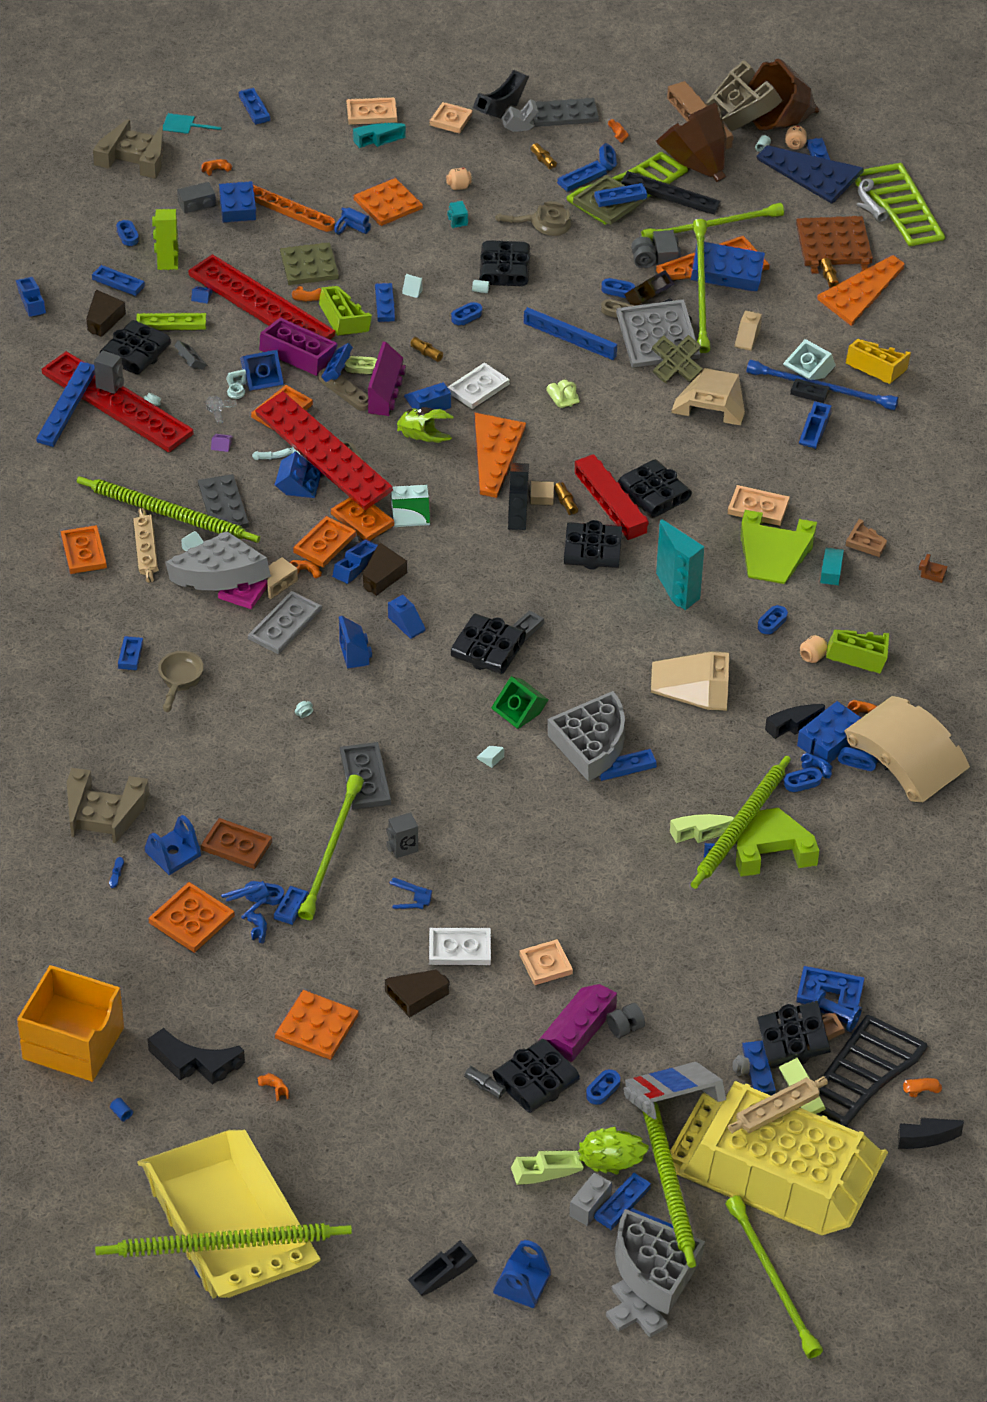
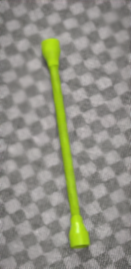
(774, 210)
(700, 229)
(308, 907)
(809, 1343)

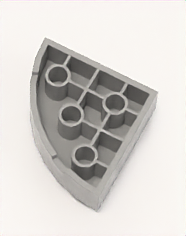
(218, 564)
(590, 734)
(652, 1261)

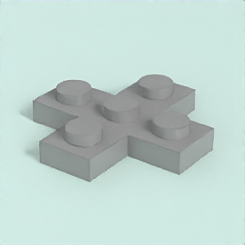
(634, 1310)

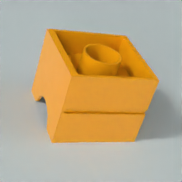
(71, 1023)

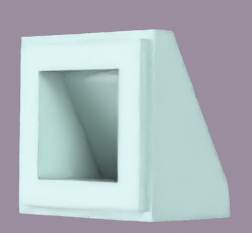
(412, 286)
(237, 377)
(191, 541)
(491, 755)

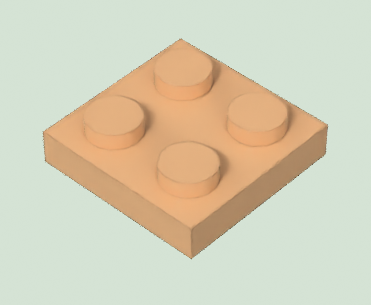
(451, 117)
(546, 962)

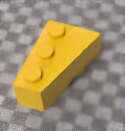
(877, 361)

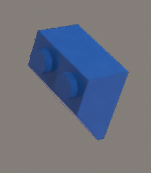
(262, 370)
(433, 397)
(353, 643)

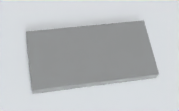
(284, 622)

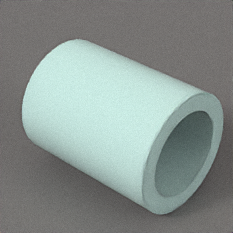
(762, 143)
(480, 286)

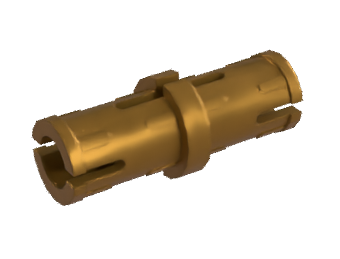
(538, 151)
(829, 272)
(426, 349)
(566, 498)

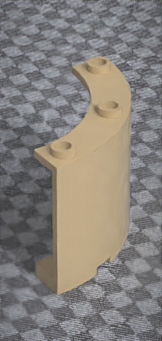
(910, 746)

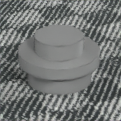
(741, 1065)

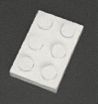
(478, 385)
(459, 946)

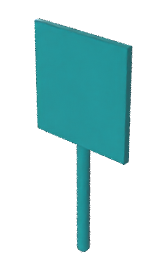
(182, 123)

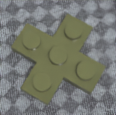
(677, 358)

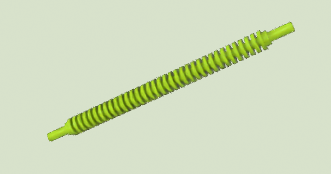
(166, 508)
(740, 822)
(671, 1186)
(324, 1232)

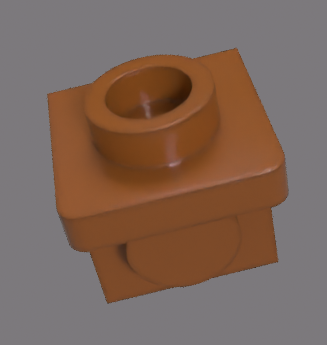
(932, 570)

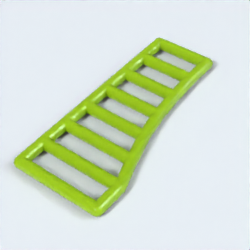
(652, 162)
(906, 209)

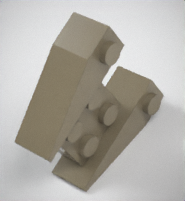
(740, 100)
(131, 147)
(102, 810)

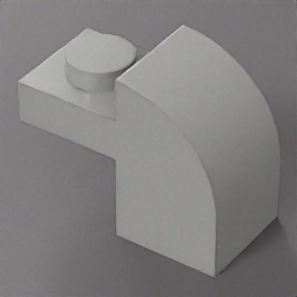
(520, 120)

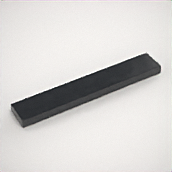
(673, 193)

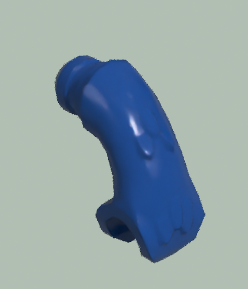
(813, 761)
(260, 930)

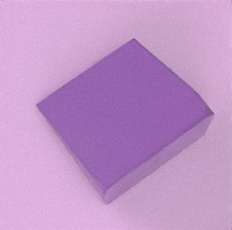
(221, 442)

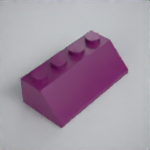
(297, 346)
(385, 381)
(580, 1020)

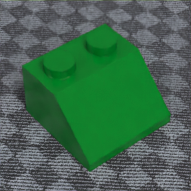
(519, 702)

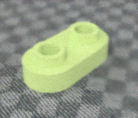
(360, 365)

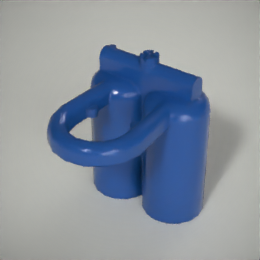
(354, 220)

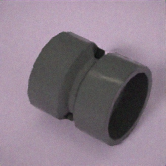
(643, 252)
(623, 1021)

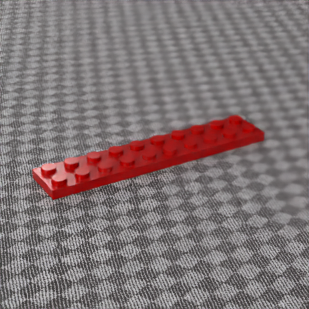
(253, 296)
(124, 406)
(324, 450)

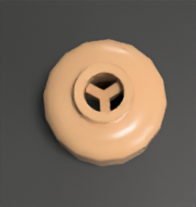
(796, 137)
(459, 178)
(813, 649)

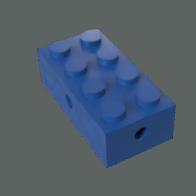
(730, 266)

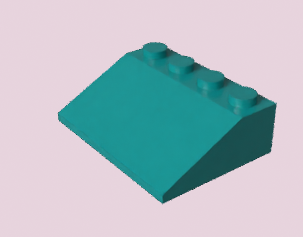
(679, 565)

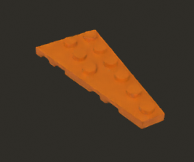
(682, 267)
(861, 290)
(496, 446)

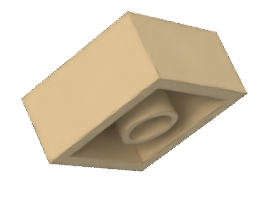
(542, 493)

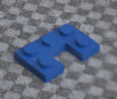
(817, 979)

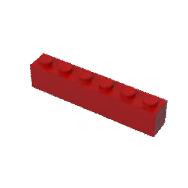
(611, 496)

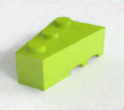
(342, 312)
(859, 650)

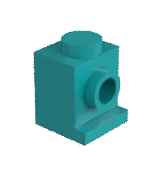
(457, 214)

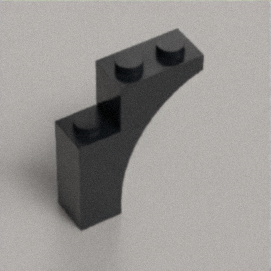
(508, 93)
(518, 496)
(185, 1059)

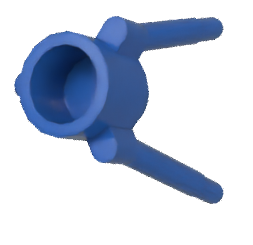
(258, 891)
(421, 895)

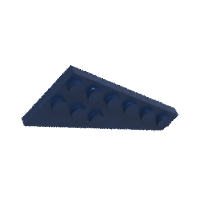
(819, 175)

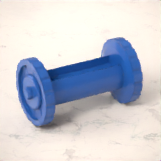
(844, 1014)

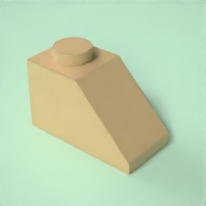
(748, 330)
(282, 576)

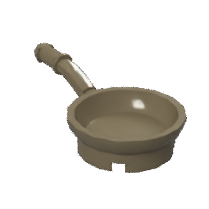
(548, 219)
(179, 672)

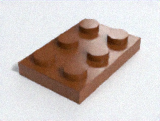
(236, 843)

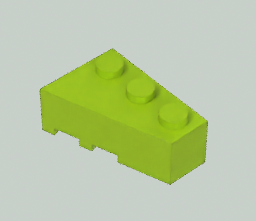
(166, 239)

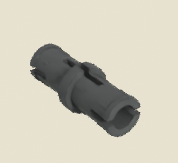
(485, 1082)

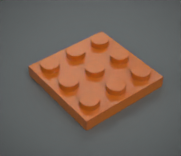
(388, 201)
(191, 917)
(316, 1024)

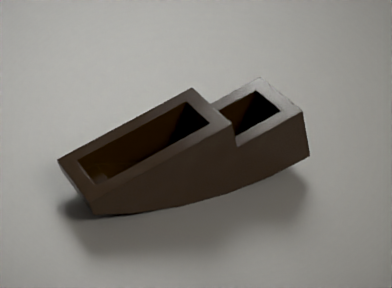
(649, 288)

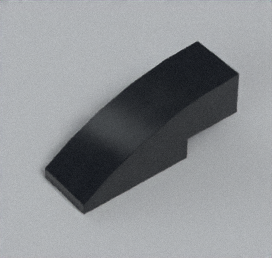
(792, 719)
(928, 1133)
(443, 1269)

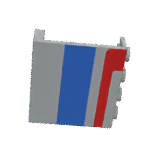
(670, 1083)

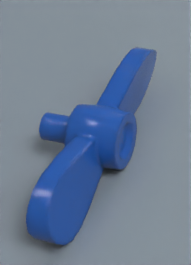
(119, 863)

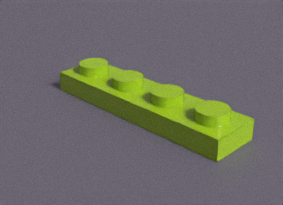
(173, 321)

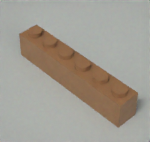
(688, 102)

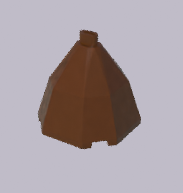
(793, 90)
(699, 142)

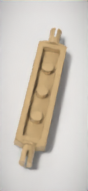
(146, 545)
(777, 1105)

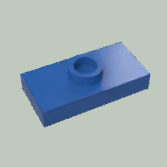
(290, 904)

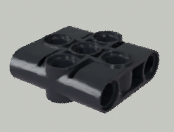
(505, 263)
(137, 346)
(654, 488)
(592, 542)
(488, 643)
(802, 1028)
(536, 1075)

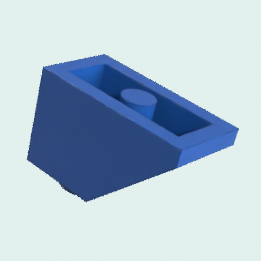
(405, 616)

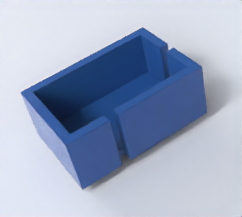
(828, 732)

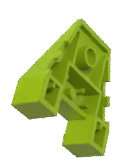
(774, 552)
(773, 832)

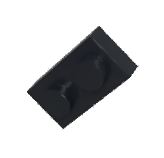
(809, 390)

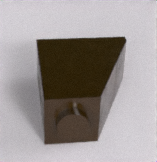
(104, 313)
(383, 570)
(417, 990)

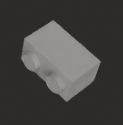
(590, 1199)

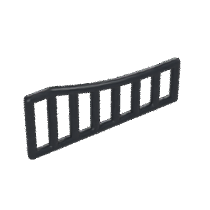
(879, 1082)

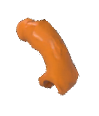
(621, 133)
(212, 165)
(301, 295)
(310, 566)
(859, 706)
(273, 1081)
(914, 1086)

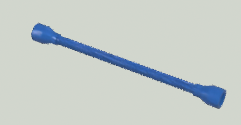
(887, 401)

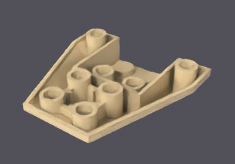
(713, 391)
(694, 679)

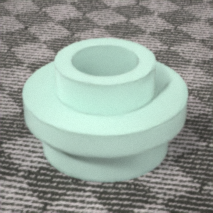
(236, 391)
(155, 400)
(304, 709)

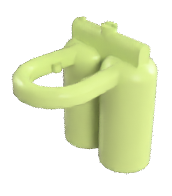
(563, 394)

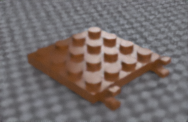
(835, 238)

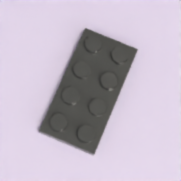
(566, 112)
(223, 499)
(367, 763)

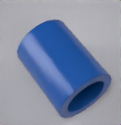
(121, 1109)

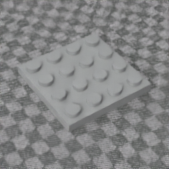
(648, 323)

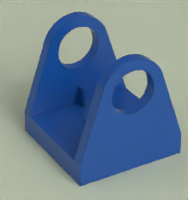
(179, 839)
(530, 1270)

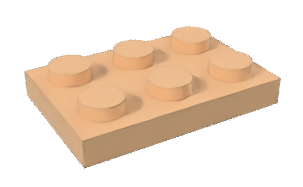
(371, 111)
(751, 499)

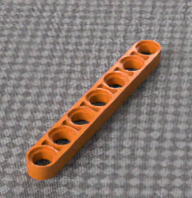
(292, 209)

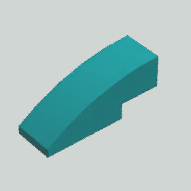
(378, 134)
(832, 566)

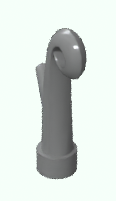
(870, 205)

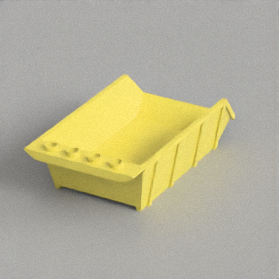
(789, 1168)
(227, 1188)

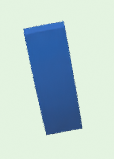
(31, 296)
(815, 425)
(355, 561)

